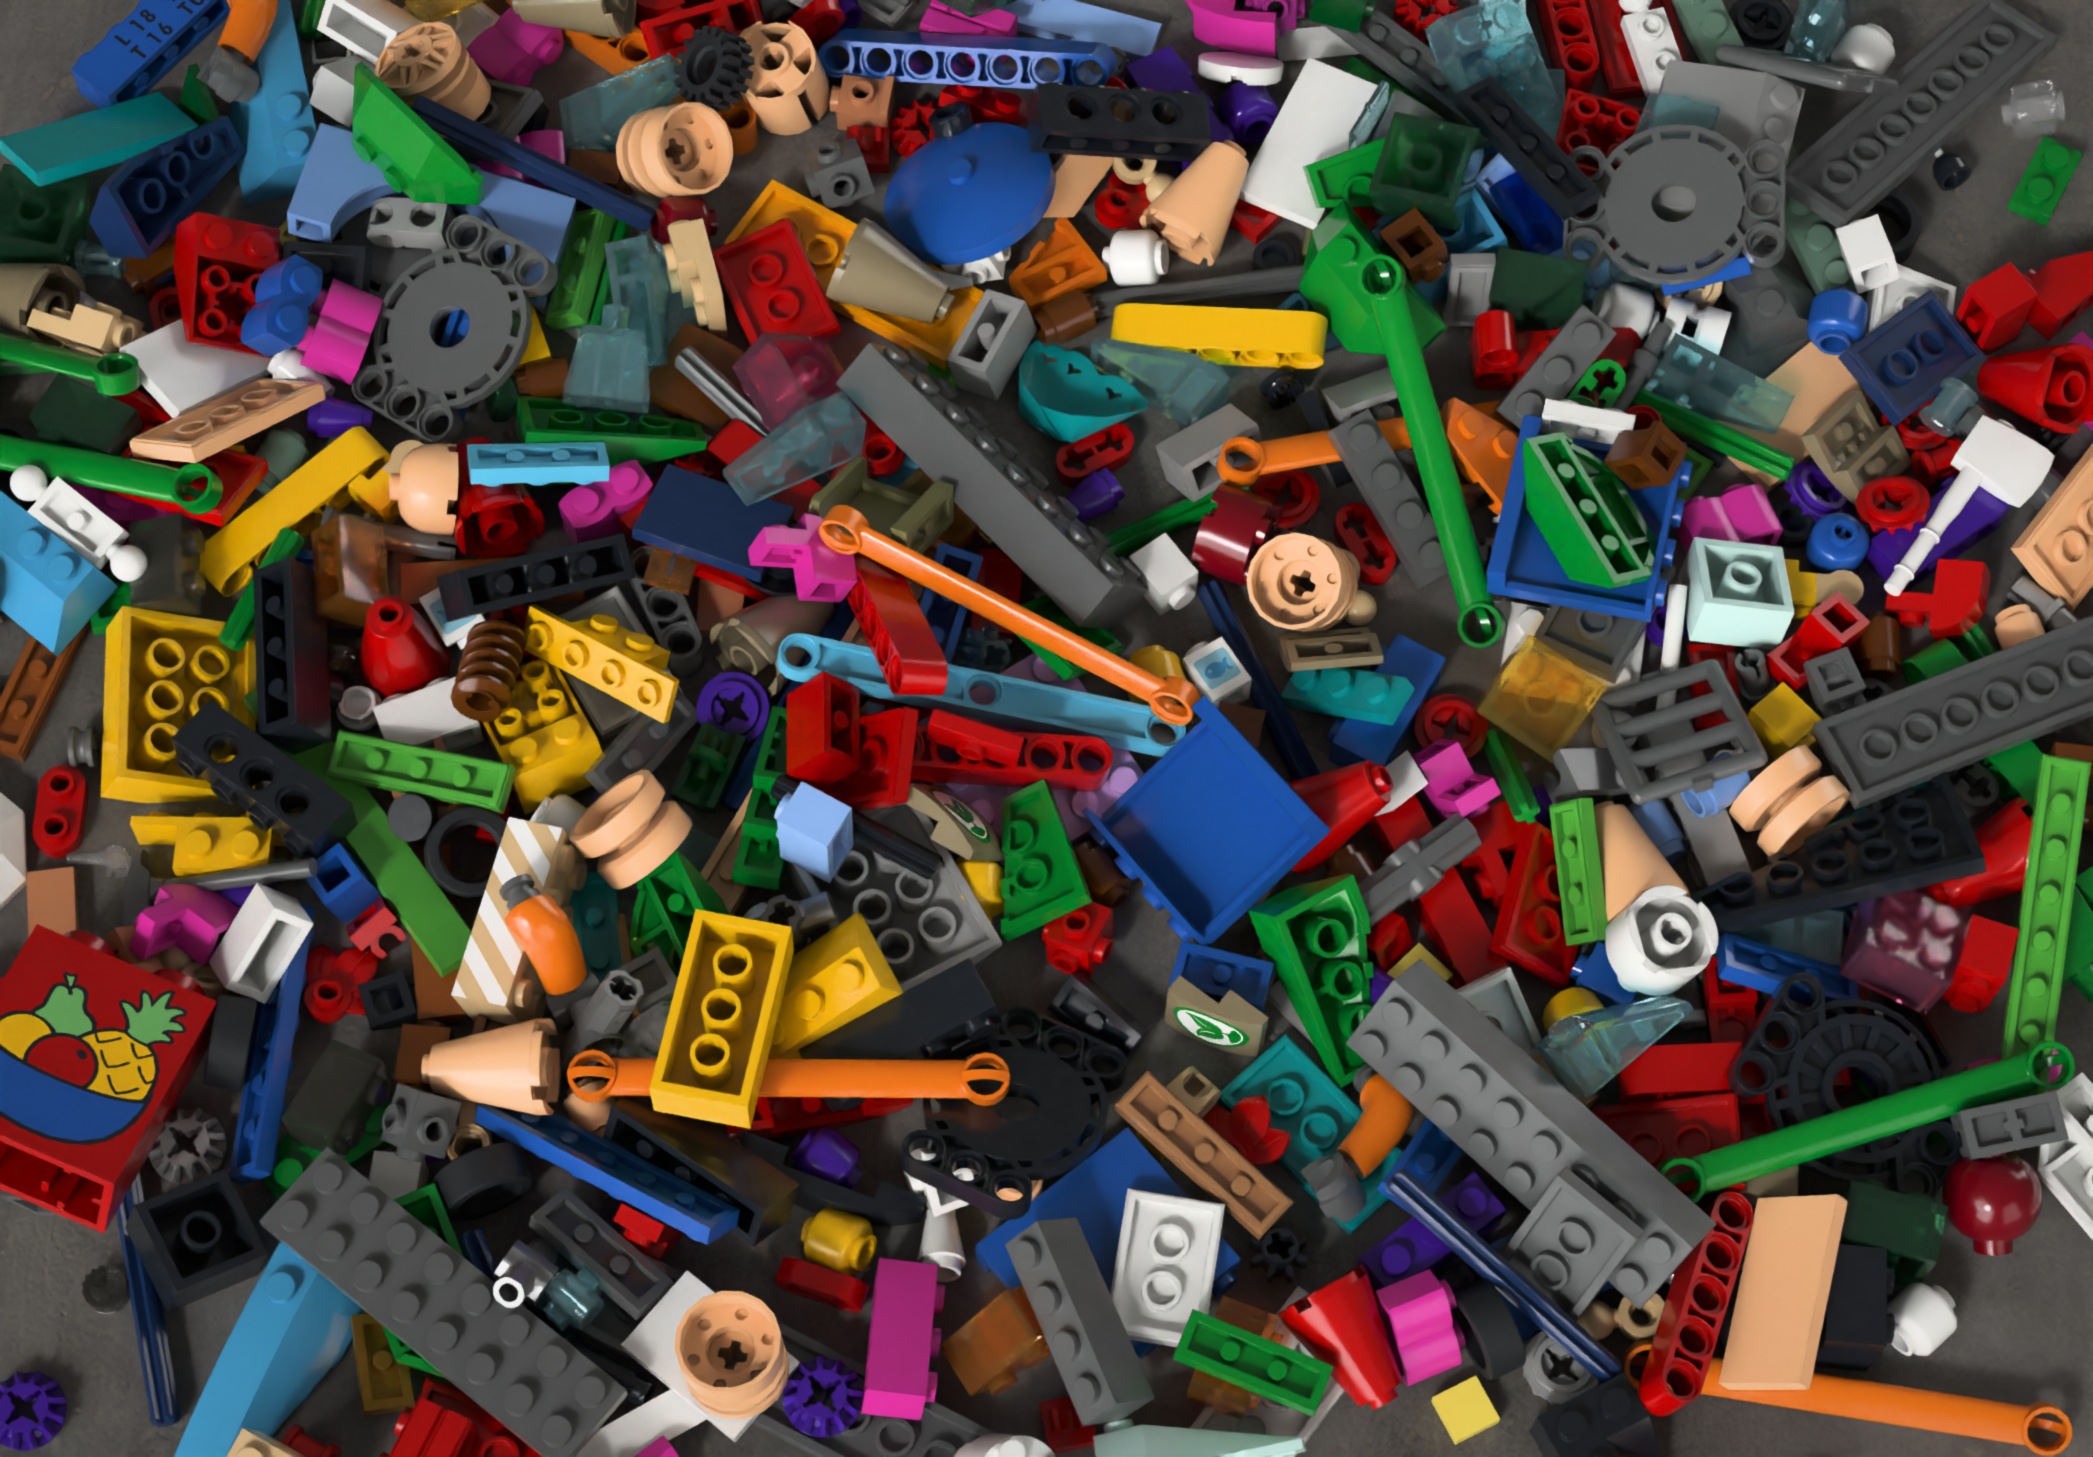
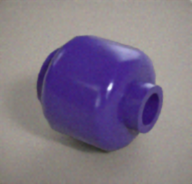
(1248, 112)
(828, 1157)

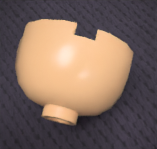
(427, 488)

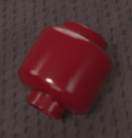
(681, 208)

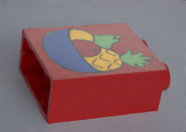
(90, 1070)

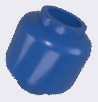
(1836, 320)
(1837, 544)

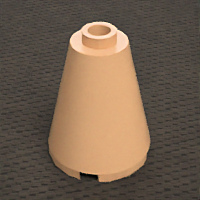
(1200, 203)
(1628, 858)
(499, 1067)

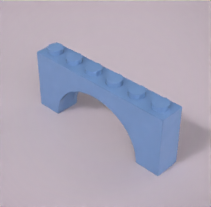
(341, 184)

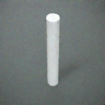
(1672, 638)

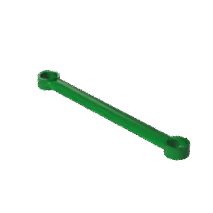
(112, 373)
(1432, 450)
(114, 472)
(1870, 1120)

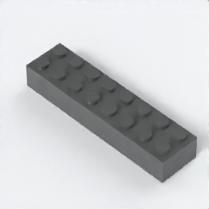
(993, 485)
(1521, 1119)

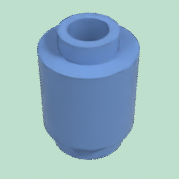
(1719, 797)
(1660, 828)

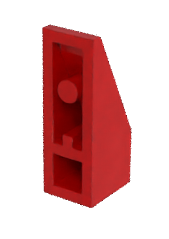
(668, 32)
(2063, 293)

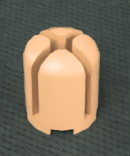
(788, 71)

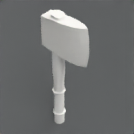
(1991, 458)

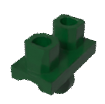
(708, 768)

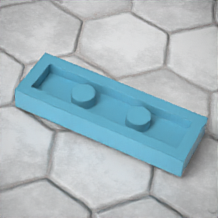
(537, 463)

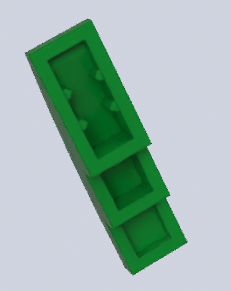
(758, 854)

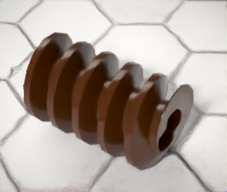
(488, 669)

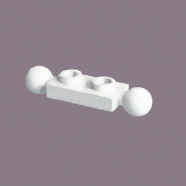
(1648, 41)
(78, 523)

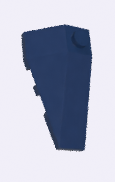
(161, 188)

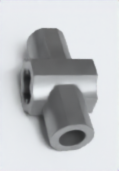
(805, 914)
(524, 1273)

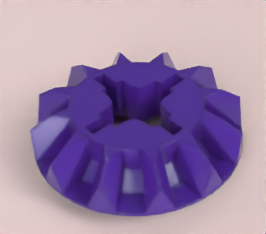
(1805, 485)
(731, 687)
(49, 1409)
(817, 1419)

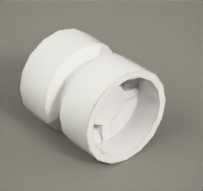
(1710, 323)

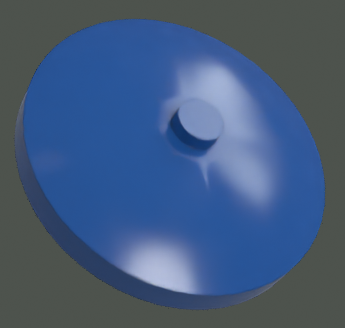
(969, 194)

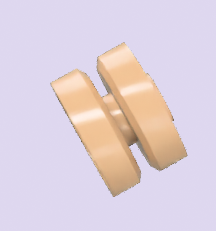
(1789, 801)
(630, 829)

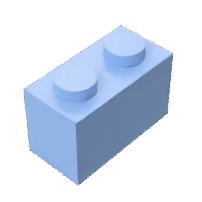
(814, 831)

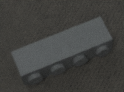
(1079, 1321)

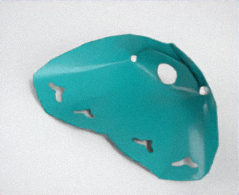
(1074, 403)

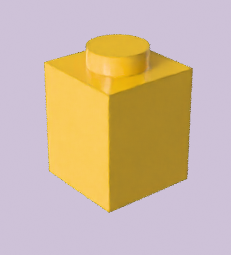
(1783, 721)

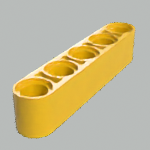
(1226, 333)
(292, 504)

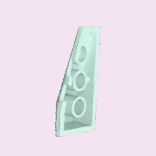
(1127, 1440)

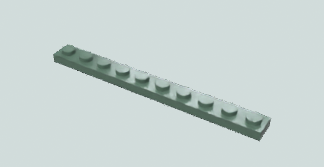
(1808, 234)

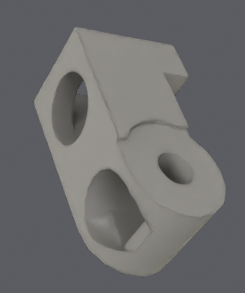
(409, 224)

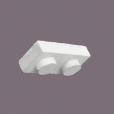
(1585, 421)

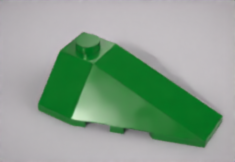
(626, 439)
(1322, 962)

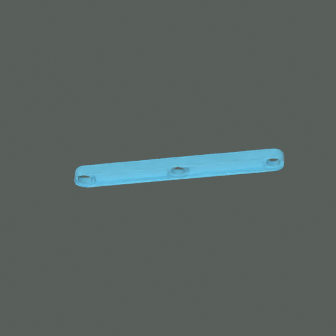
(1015, 700)

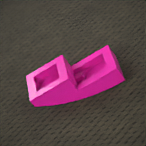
(1232, 30)

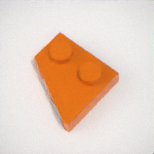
(1057, 268)
(1480, 448)

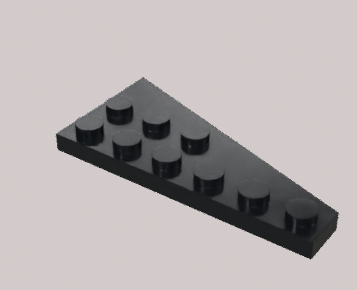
(1862, 858)

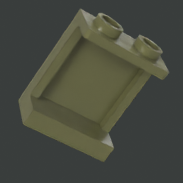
(890, 511)

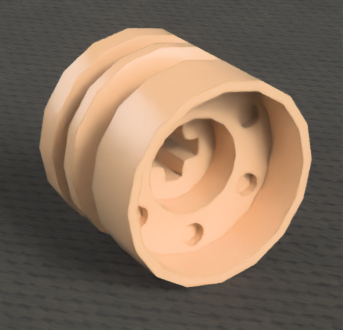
(435, 65)
(674, 151)
(1276, 579)
(718, 1332)

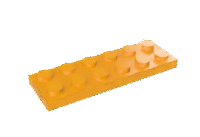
(824, 240)

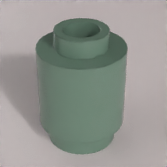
(284, 456)

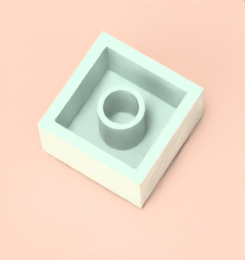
(1736, 593)

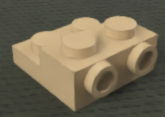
(694, 274)
(88, 329)

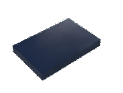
(1911, 356)
(707, 521)

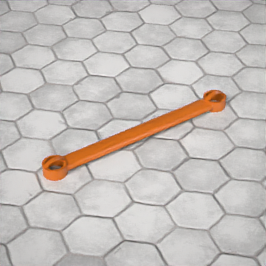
(1316, 448)
(1009, 615)
(816, 1077)
(1893, 1405)

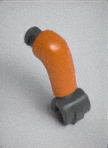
(239, 46)
(551, 946)
(1371, 1140)

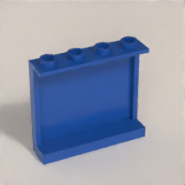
(1529, 570)
(1208, 828)
(1097, 1198)

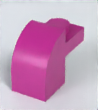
(817, 569)
(1452, 781)
(183, 918)

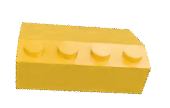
(154, 682)

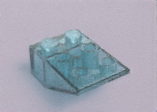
(1497, 43)

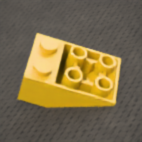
(543, 737)

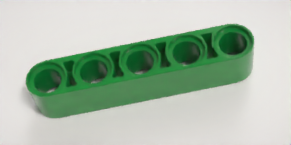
(2013, 768)

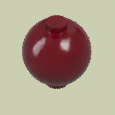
(1992, 1200)

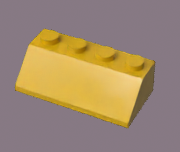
(831, 986)

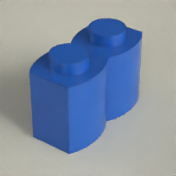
(281, 305)

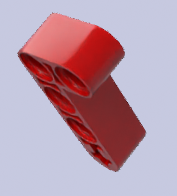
(1503, 354)

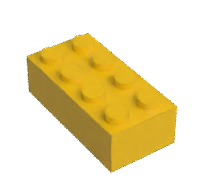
(722, 1019)

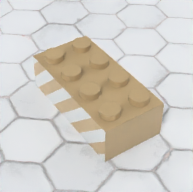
(495, 970)

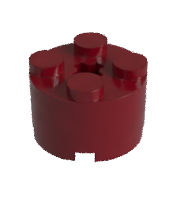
(1234, 532)

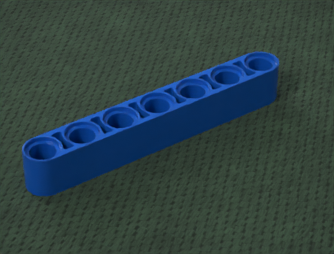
(948, 68)

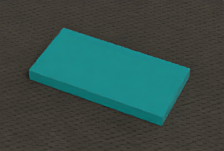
(94, 138)
(1312, 1111)

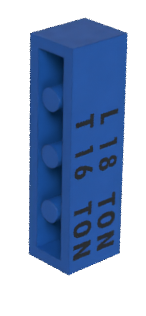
(145, 48)

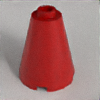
(2042, 385)
(493, 519)
(400, 649)
(1345, 803)
(2005, 848)
(1346, 1330)

